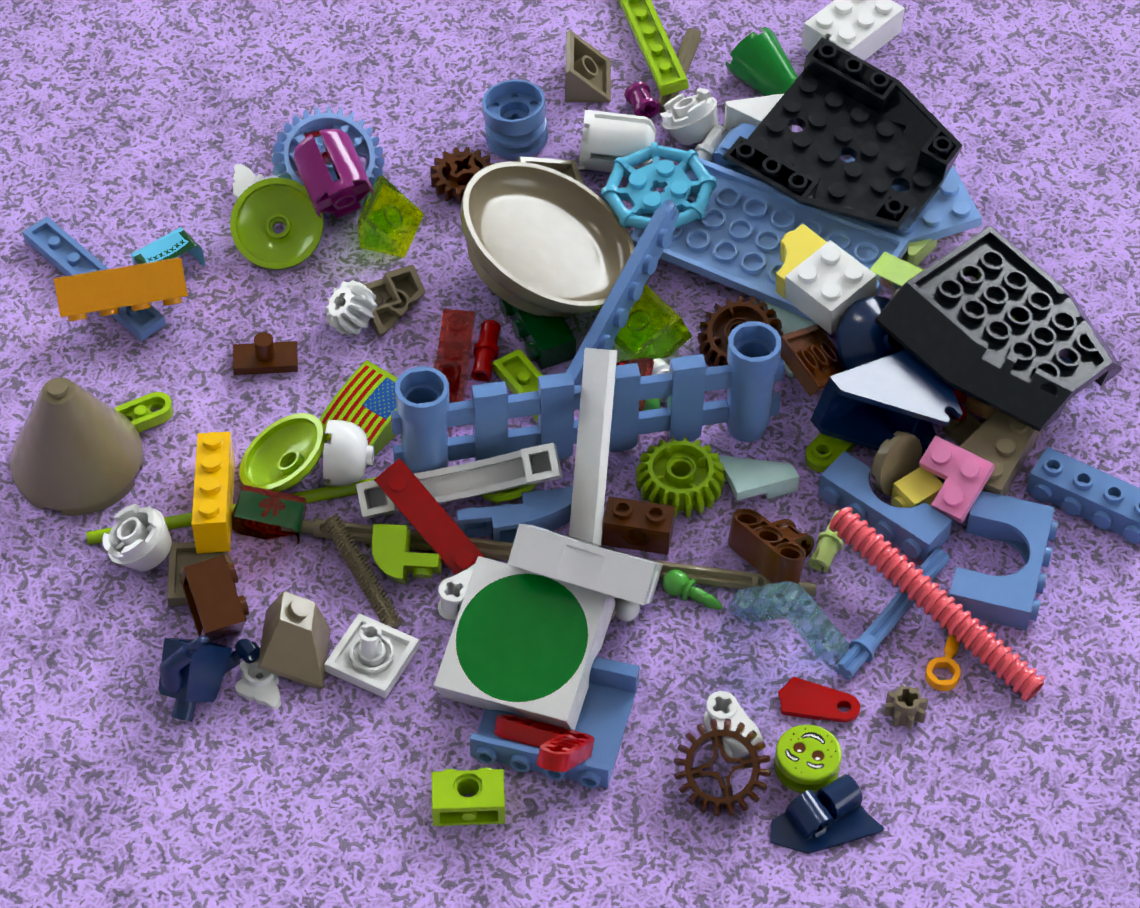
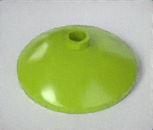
(267, 205)
(284, 453)

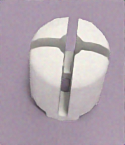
(613, 136)

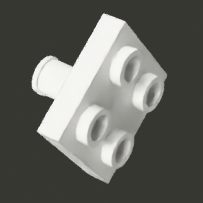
(372, 655)

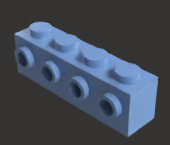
(1087, 493)

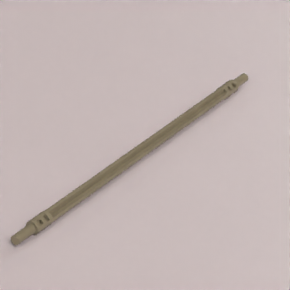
(501, 551)

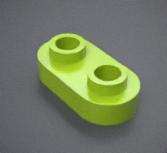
(141, 409)
(826, 444)

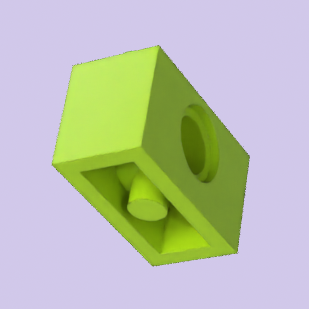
(484, 807)

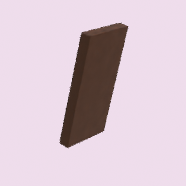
(811, 357)

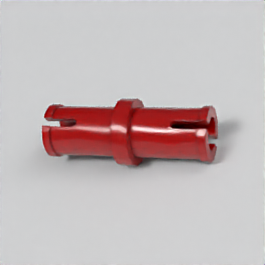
(486, 350)

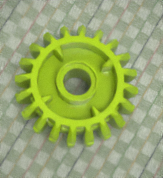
(680, 475)

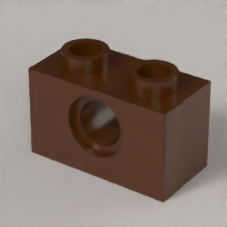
(638, 525)

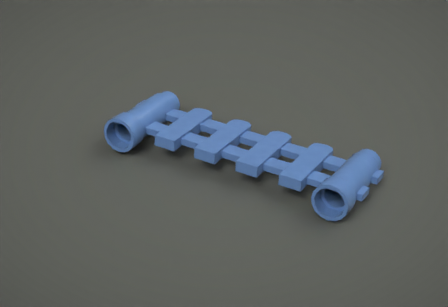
(750, 402)

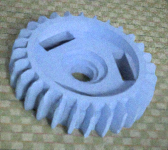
(294, 133)

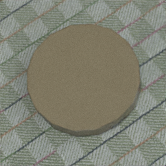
(895, 460)

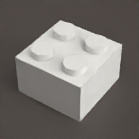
(828, 285)

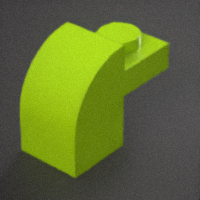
(394, 558)

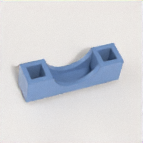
(912, 528)

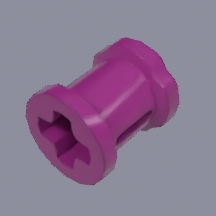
(642, 100)

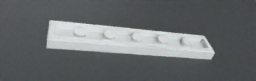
(593, 444)

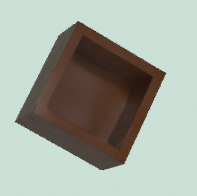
(213, 598)

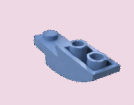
(539, 508)

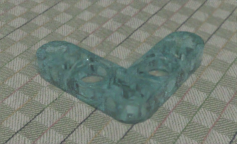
(794, 603)

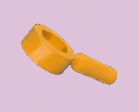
(950, 650)

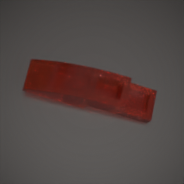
(456, 350)

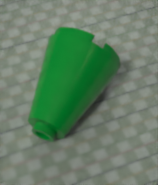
(762, 63)

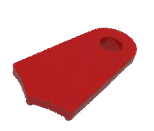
(816, 701)

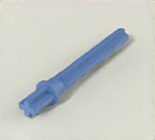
(863, 648)

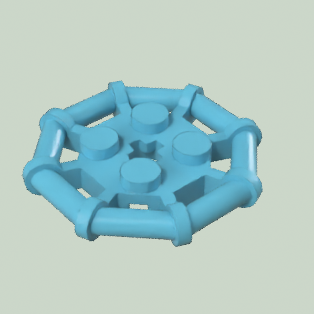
(654, 175)

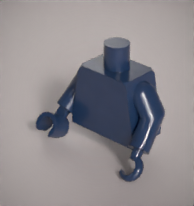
(195, 669)

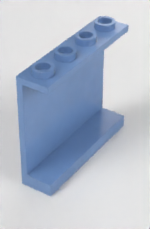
(602, 716)

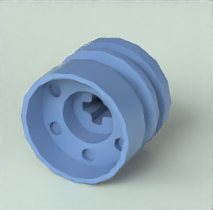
(515, 119)

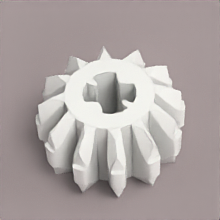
(350, 308)

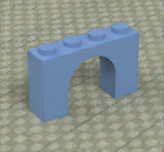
(1011, 597)

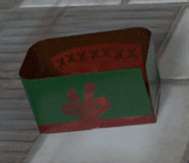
(264, 512)

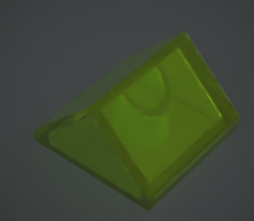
(388, 220)

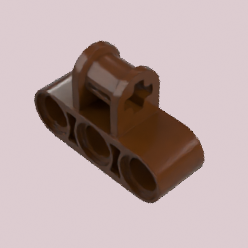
(771, 548)

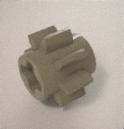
(906, 706)

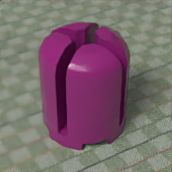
(352, 184)

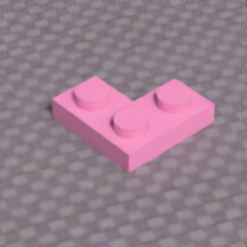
(963, 474)

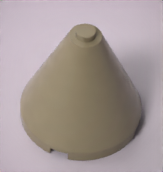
(75, 452)

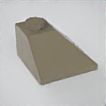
(295, 640)

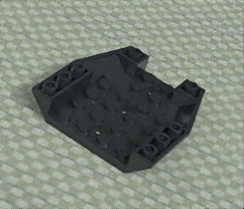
(856, 113)
(975, 345)

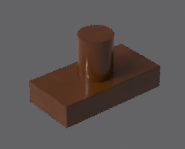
(265, 356)

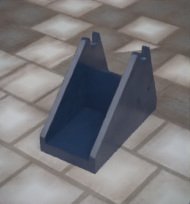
(884, 398)

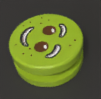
(807, 758)

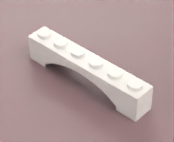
(472, 479)

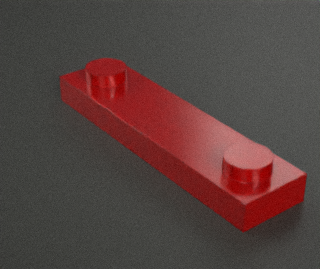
(428, 517)

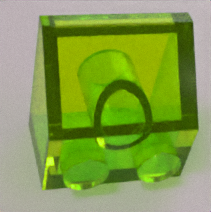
(652, 329)

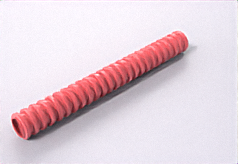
(936, 603)

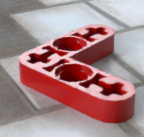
(558, 746)

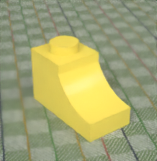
(794, 249)

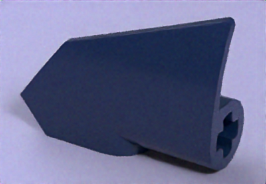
(824, 818)

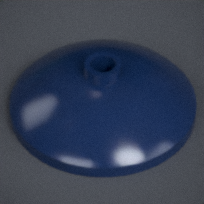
(860, 337)

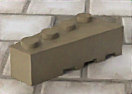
(1004, 444)

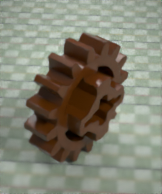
(458, 170)

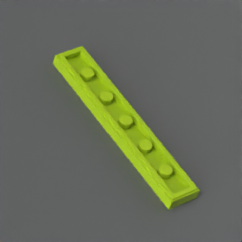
(655, 46)

